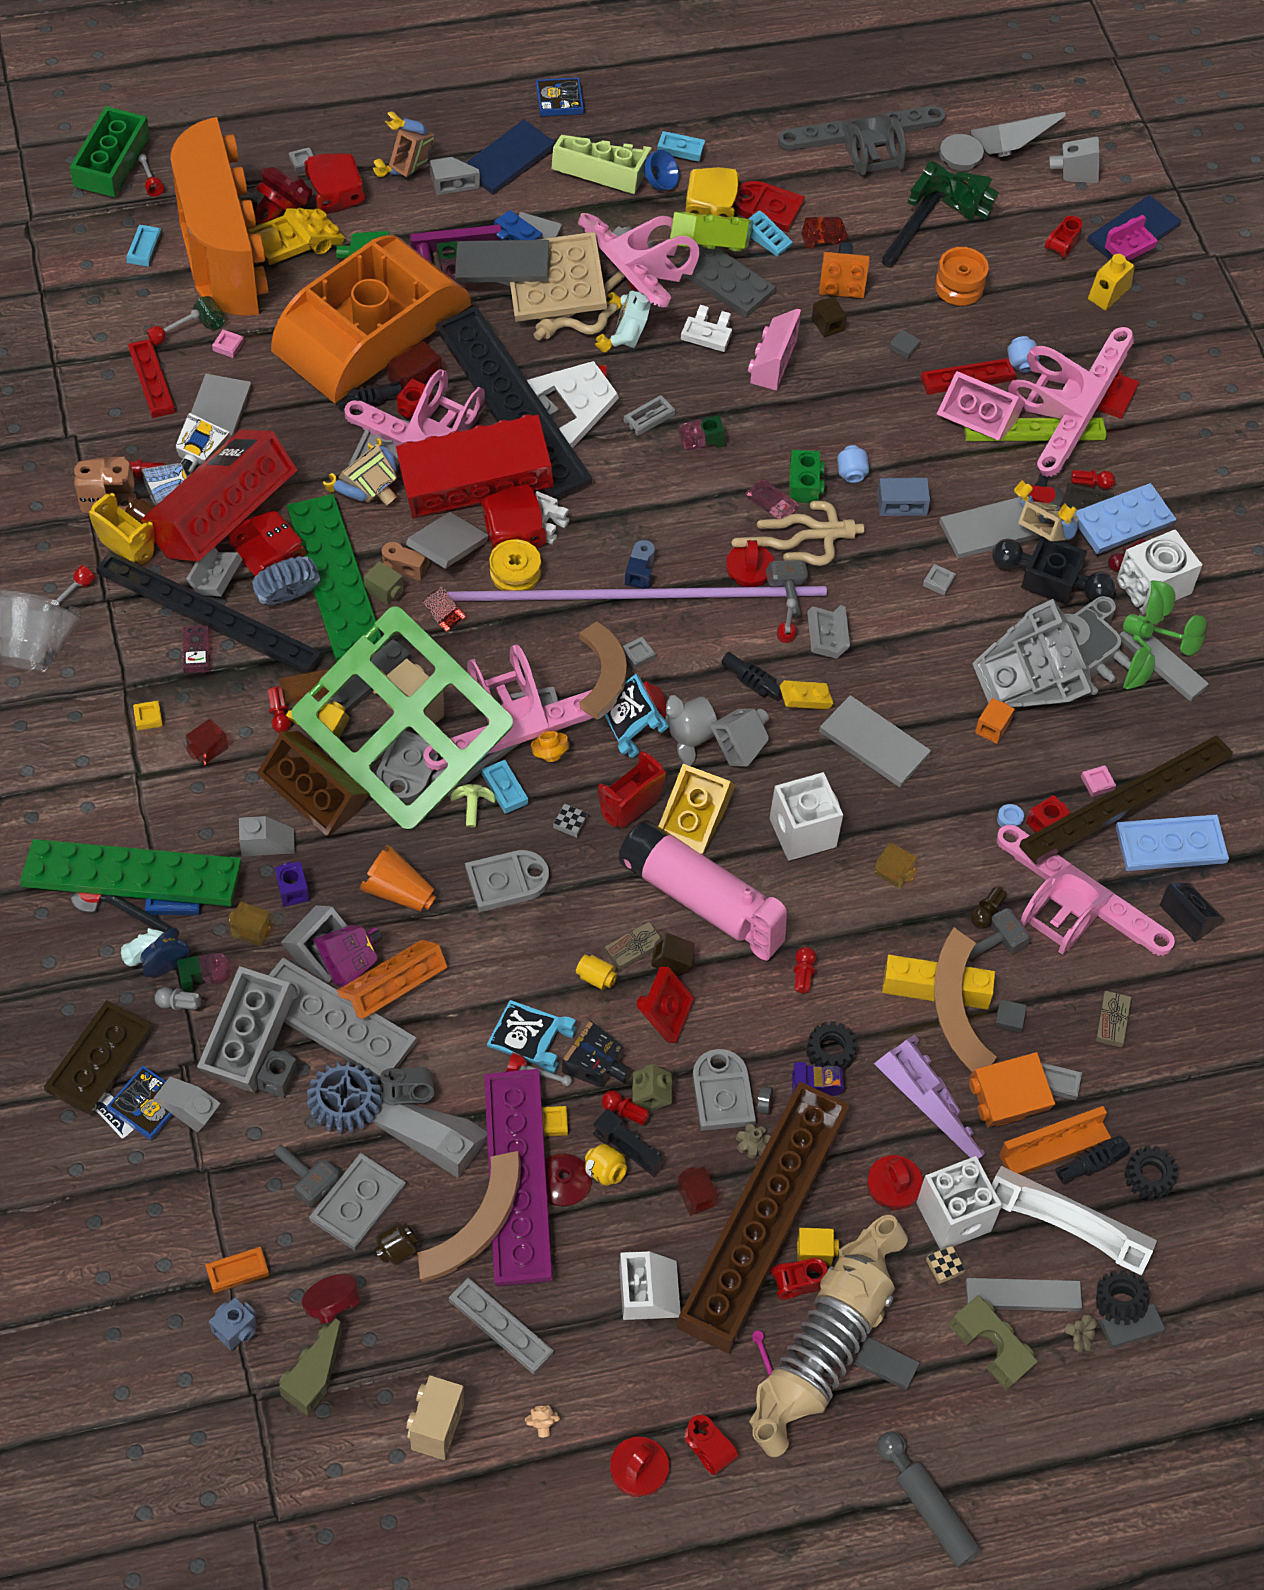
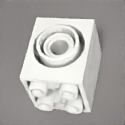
(1158, 559)
(806, 816)
(958, 1203)

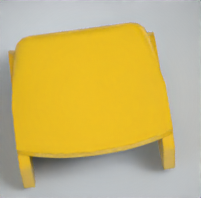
(712, 191)
(121, 531)

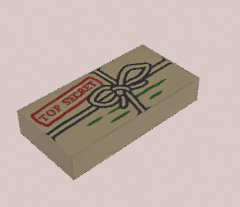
(632, 946)
(1113, 1019)

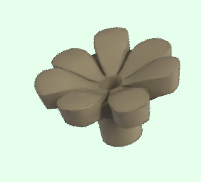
(752, 1140)
(1082, 1332)

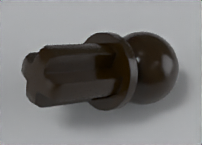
(989, 906)

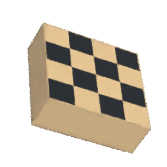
(945, 1264)

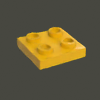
(314, 228)
(279, 240)

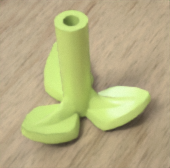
(472, 793)

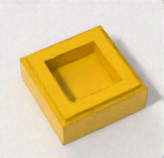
(147, 715)
(555, 1121)

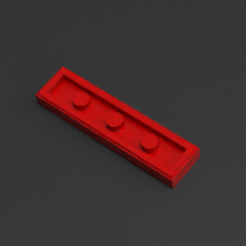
(987, 372)
(151, 378)

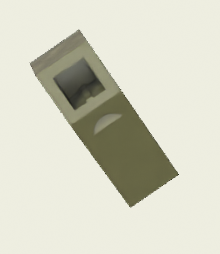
(311, 1377)

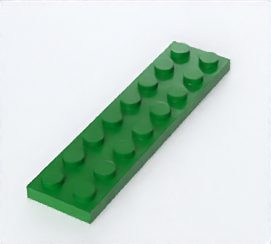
(340, 588)
(131, 872)

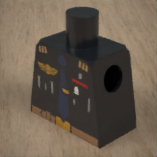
(595, 1057)

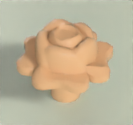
(542, 1418)

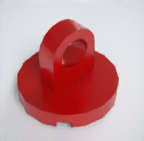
(272, 203)
(748, 564)
(894, 1182)
(639, 1466)

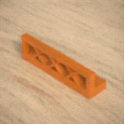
(393, 977)
(1054, 1142)

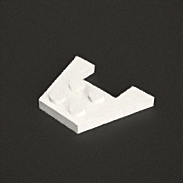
(584, 393)

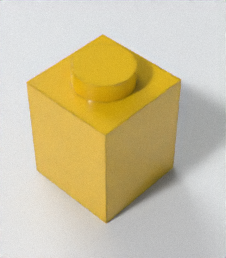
(817, 1244)

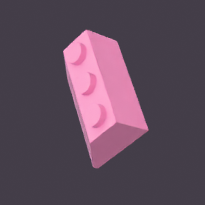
(775, 350)
(980, 406)

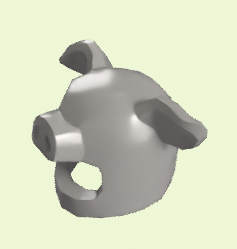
(689, 724)

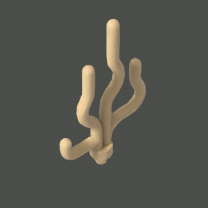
(550, 325)
(819, 530)

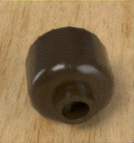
(396, 1243)

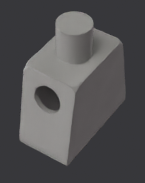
(1078, 160)
(741, 735)

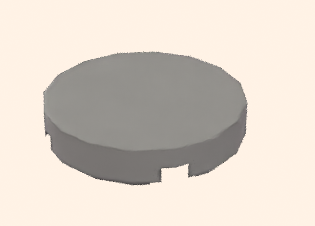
(961, 152)

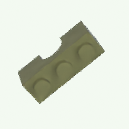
(1012, 1356)

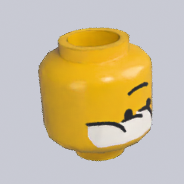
(605, 1164)

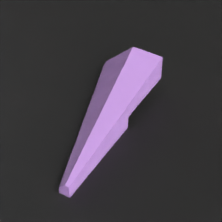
(920, 1083)

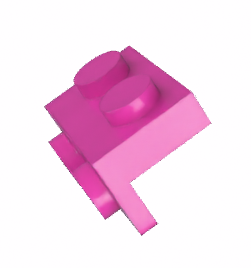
(1130, 239)

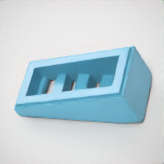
(762, 222)

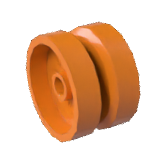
(961, 276)

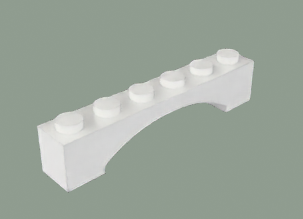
(1117, 1240)

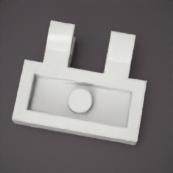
(707, 334)
(550, 508)

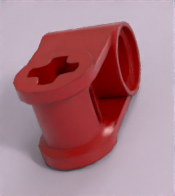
(1065, 236)
(797, 1279)
(711, 1448)

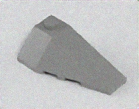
(1014, 134)
(436, 1135)

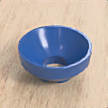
(666, 170)

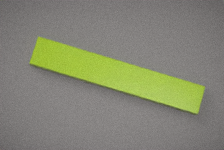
(1039, 430)

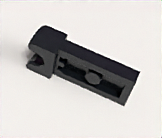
(610, 1130)

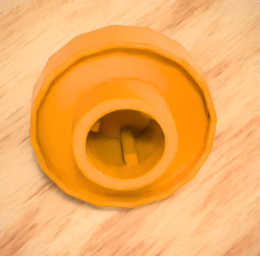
(550, 745)

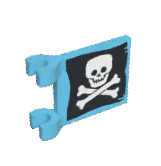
(632, 713)
(530, 1034)

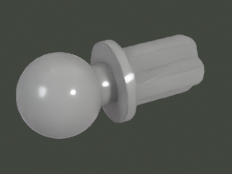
(177, 999)

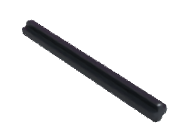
(910, 228)

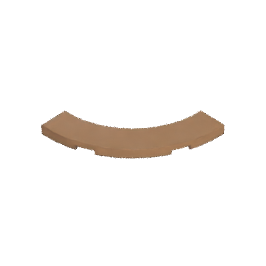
(613, 670)
(950, 1005)
(482, 1227)

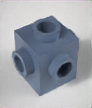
(233, 1323)

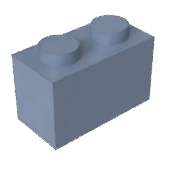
(903, 496)

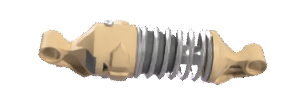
(845, 1311)

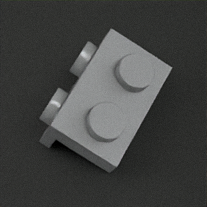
(213, 572)
(828, 631)

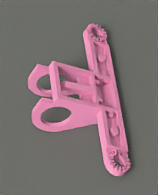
(637, 260)
(1078, 398)
(420, 425)
(527, 712)
(1083, 898)

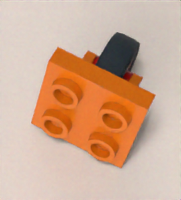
(844, 273)

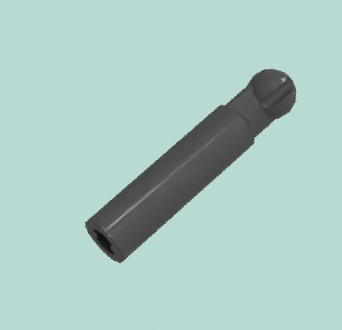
(929, 1501)

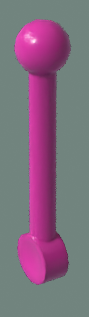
(757, 1337)

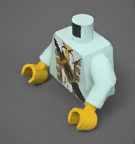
(630, 321)

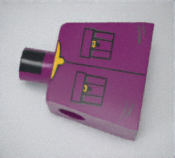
(348, 952)

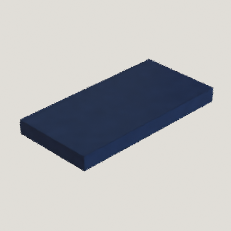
(510, 155)
(1158, 222)

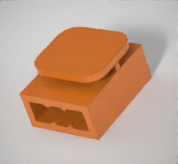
(1011, 1090)

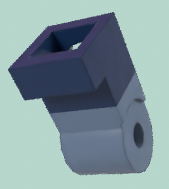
(637, 570)

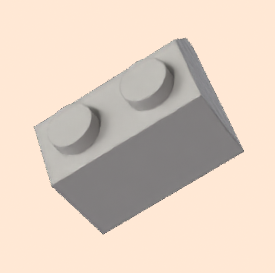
(301, 942)

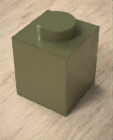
(383, 583)

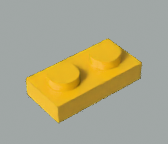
(806, 694)

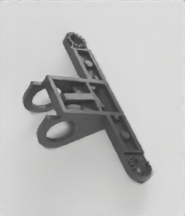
(865, 134)

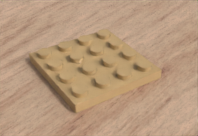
(572, 282)

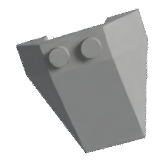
(1035, 661)

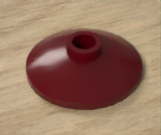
(569, 1190)

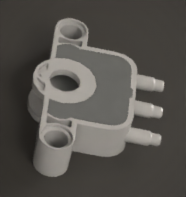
(1097, 638)

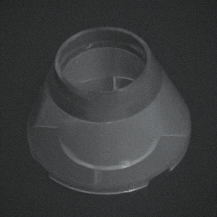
(33, 629)

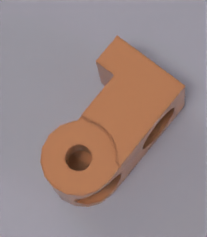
(404, 560)

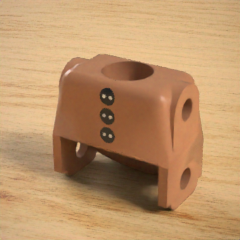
(102, 477)

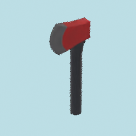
(1045, 494)
(90, 902)

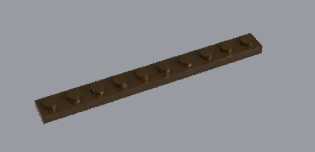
(1125, 799)

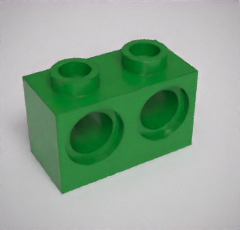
(805, 476)

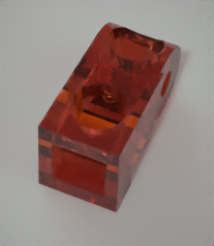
(823, 231)

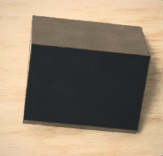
(1190, 910)

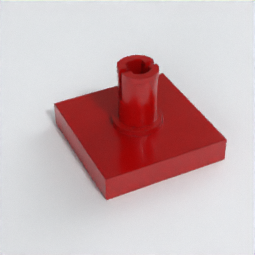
(1118, 395)
(666, 1004)

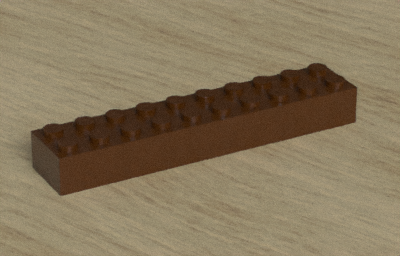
(762, 1218)

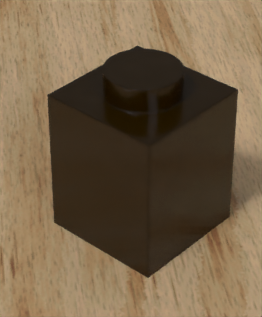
(829, 316)
(673, 953)

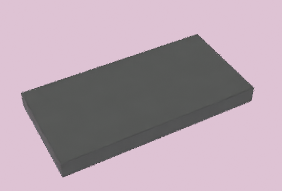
(502, 261)

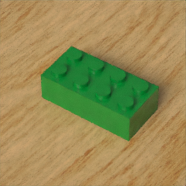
(109, 151)

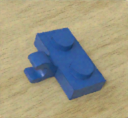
(516, 228)

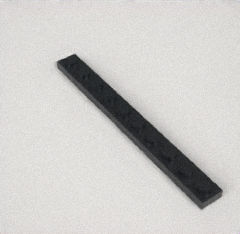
(209, 613)

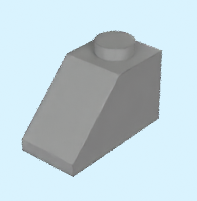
(453, 176)
(265, 837)
(186, 1102)

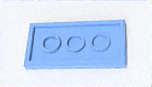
(1171, 842)

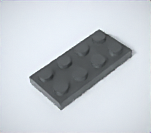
(729, 281)

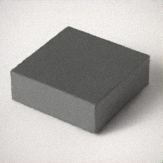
(904, 344)
(1010, 1016)

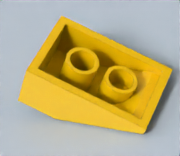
(696, 807)

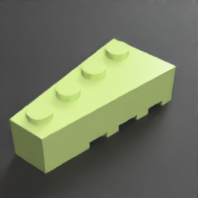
(601, 162)

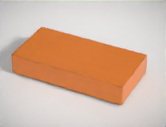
(237, 1270)

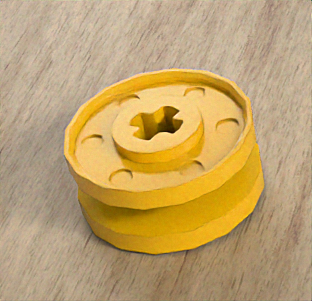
(515, 565)

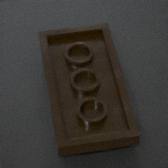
(98, 1058)

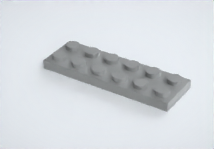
(334, 1024)

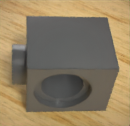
(277, 1083)

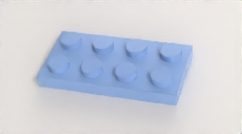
(1124, 518)

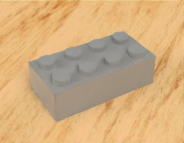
(246, 1029)

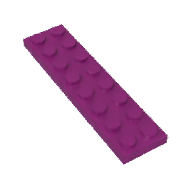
(514, 1125)

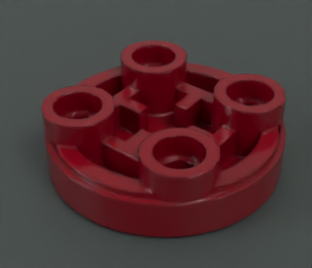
(331, 1297)

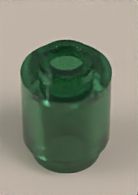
(210, 313)

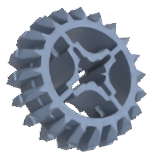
(285, 580)
(323, 1091)

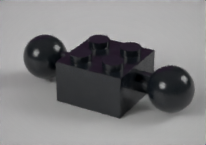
(1053, 569)

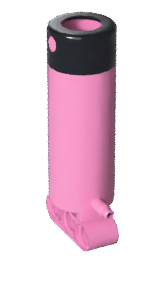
(705, 888)

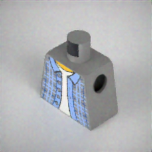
(163, 480)

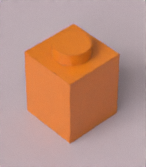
(994, 720)

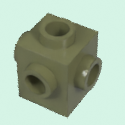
(652, 1087)

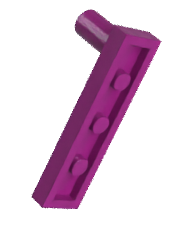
(427, 241)

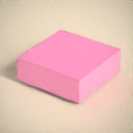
(228, 343)
(1098, 781)

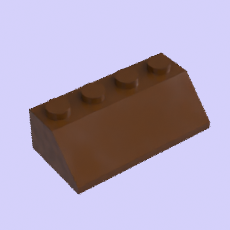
(312, 782)

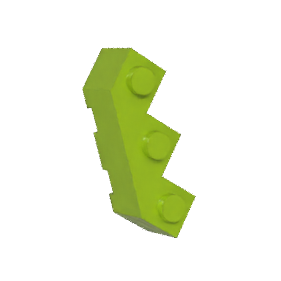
(712, 230)

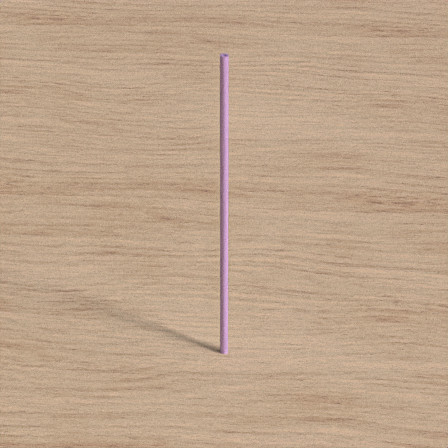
(634, 593)

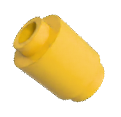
(596, 972)

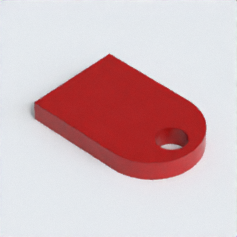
(776, 203)

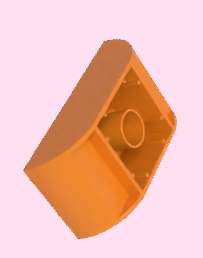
(216, 220)
(364, 315)

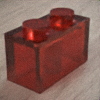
(417, 363)

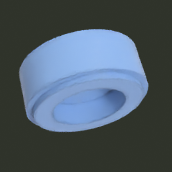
(1010, 815)

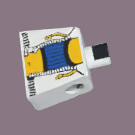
(199, 441)

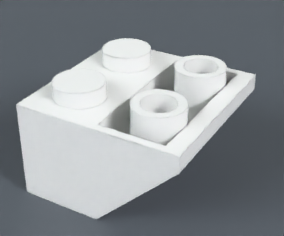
(648, 1286)

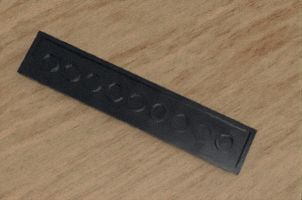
(509, 393)

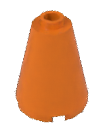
(398, 882)

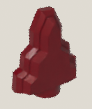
(287, 186)

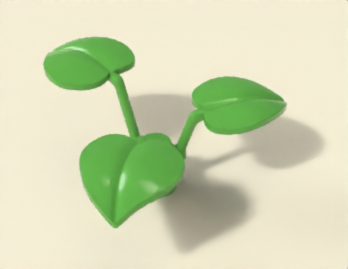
(1159, 605)

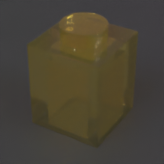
(896, 865)
(249, 923)

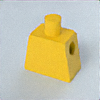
(1116, 276)

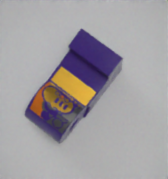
(826, 1079)

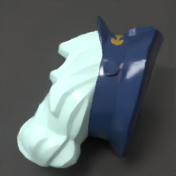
(156, 951)

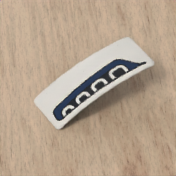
(117, 1124)

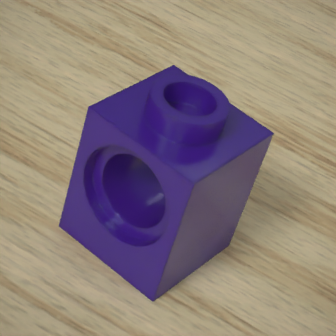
(291, 893)

